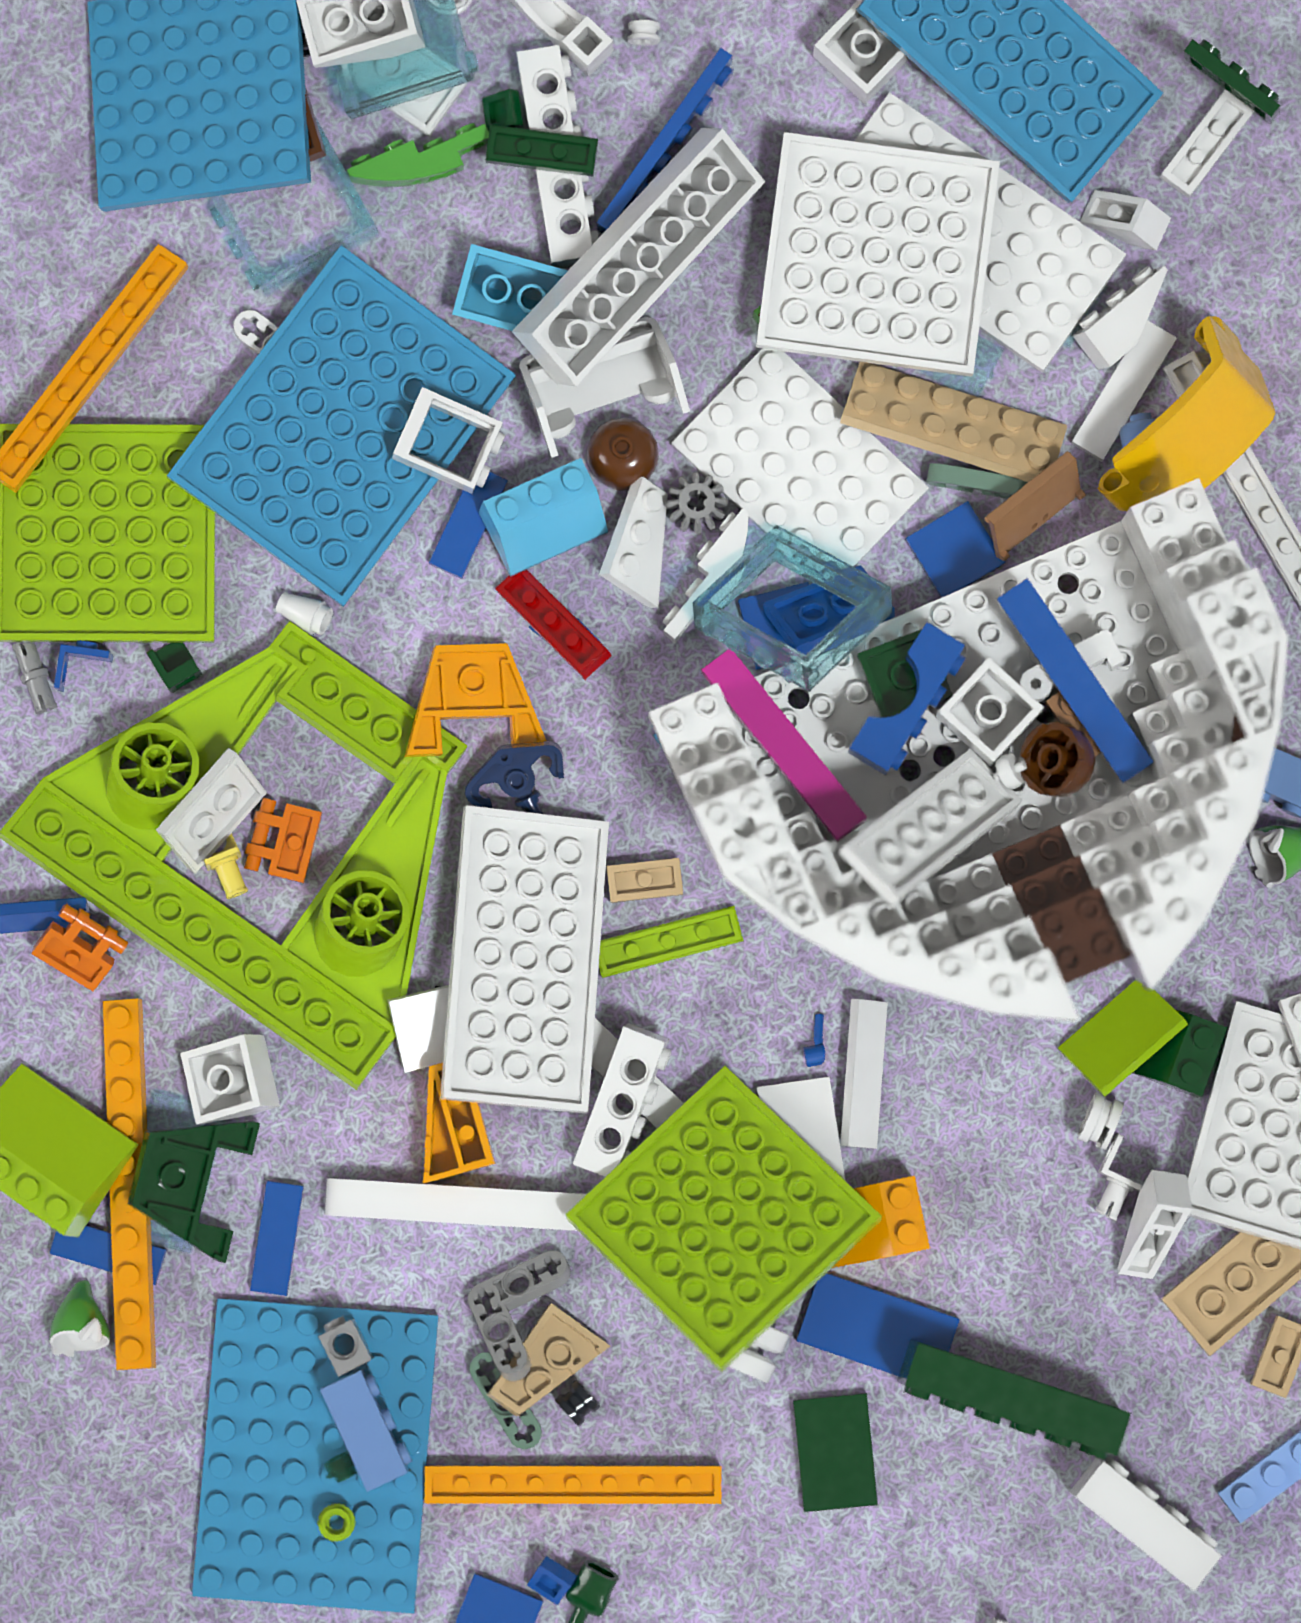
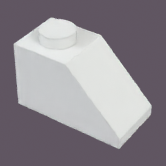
(1126, 219)

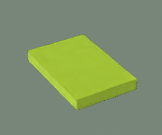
(1122, 1036)

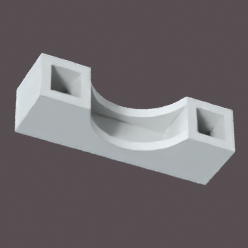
(574, 33)

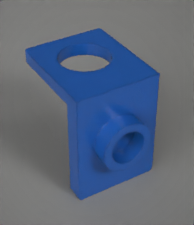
(84, 650)

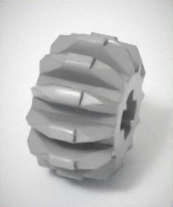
(683, 501)

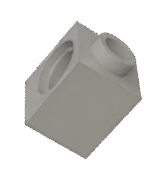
(340, 1362)

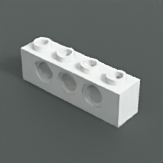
(633, 1043)

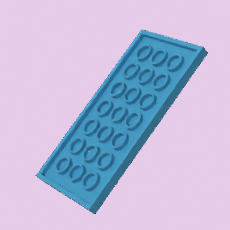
(1027, 76)

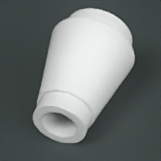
(305, 612)

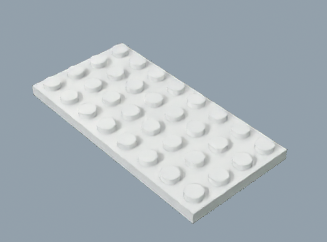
(1040, 259)
(525, 960)

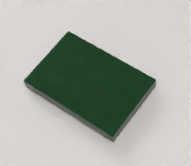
(835, 1452)

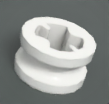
(643, 32)

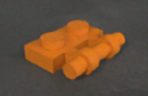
(294, 842)
(73, 955)

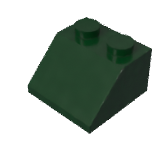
(1186, 1058)

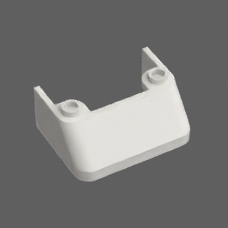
(633, 366)

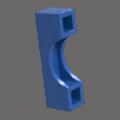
(883, 739)

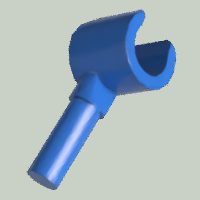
(816, 1053)

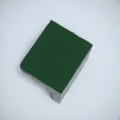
(175, 665)

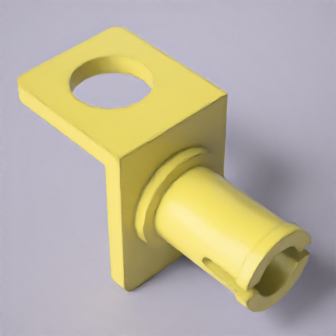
(227, 869)

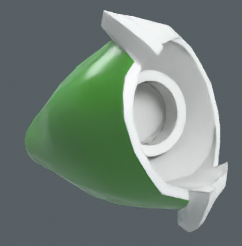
(1276, 853)
(78, 1323)

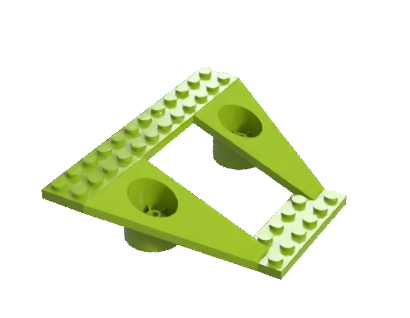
(316, 985)

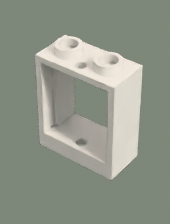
(415, 422)

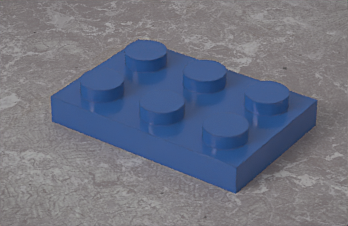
(808, 615)

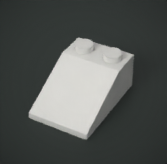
(359, 30)

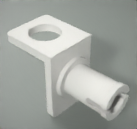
(1118, 1185)

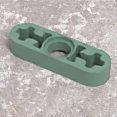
(969, 479)
(511, 1429)

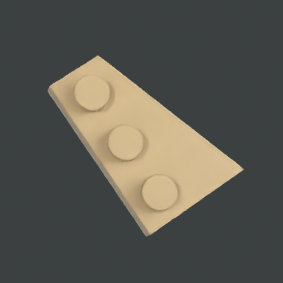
(556, 1351)

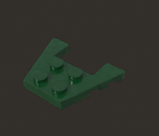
(175, 1176)

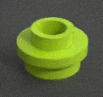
(324, 1522)

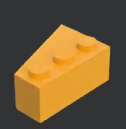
(454, 1134)

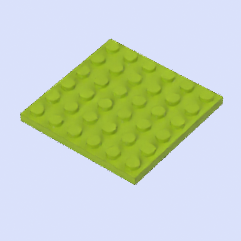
(107, 542)
(723, 1218)

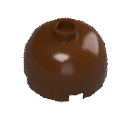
(622, 453)
(1057, 759)

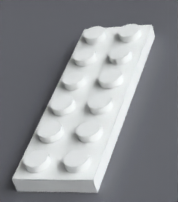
(930, 827)

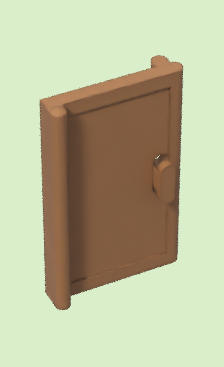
(1034, 504)

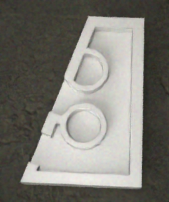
(637, 544)

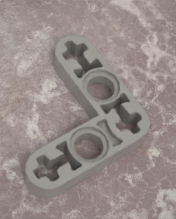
(504, 1300)

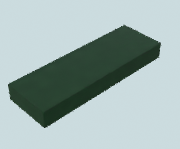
(541, 150)

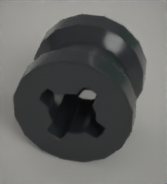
(577, 1403)

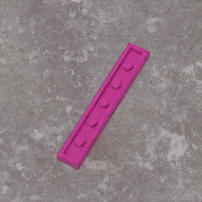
(785, 745)

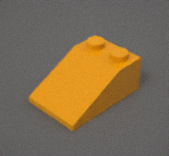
(901, 1225)

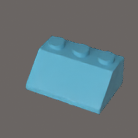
(502, 287)
(544, 517)

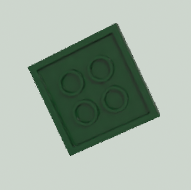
(1233, 79)

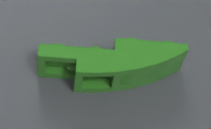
(405, 166)

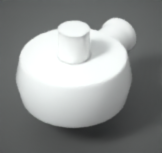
(1009, 770)

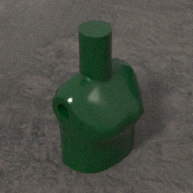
(591, 1591)

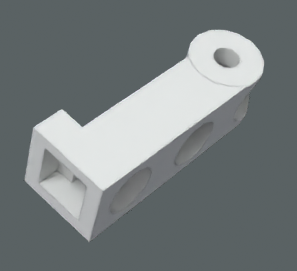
(1094, 651)

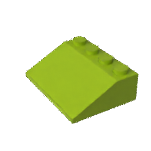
(56, 1152)

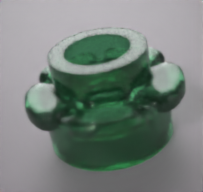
(340, 1467)

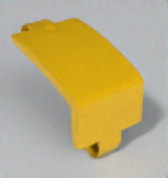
(1200, 430)

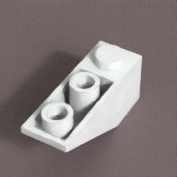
(1119, 326)

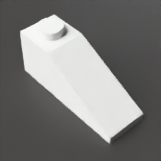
(1155, 1223)

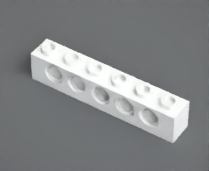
(534, 68)

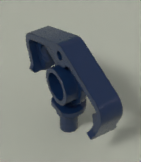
(513, 772)

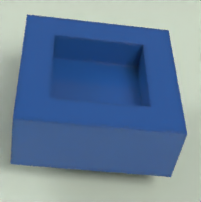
(551, 1580)

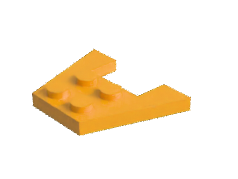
(471, 684)

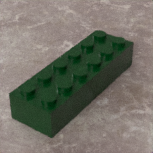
(1013, 1397)

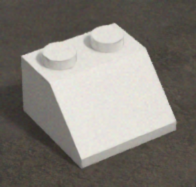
(230, 1079)

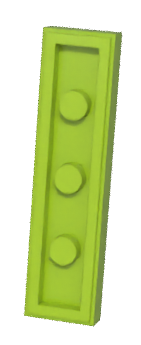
(669, 941)

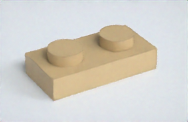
(644, 880)
(1279, 1358)

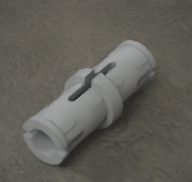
(34, 676)

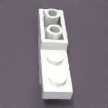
(715, 561)

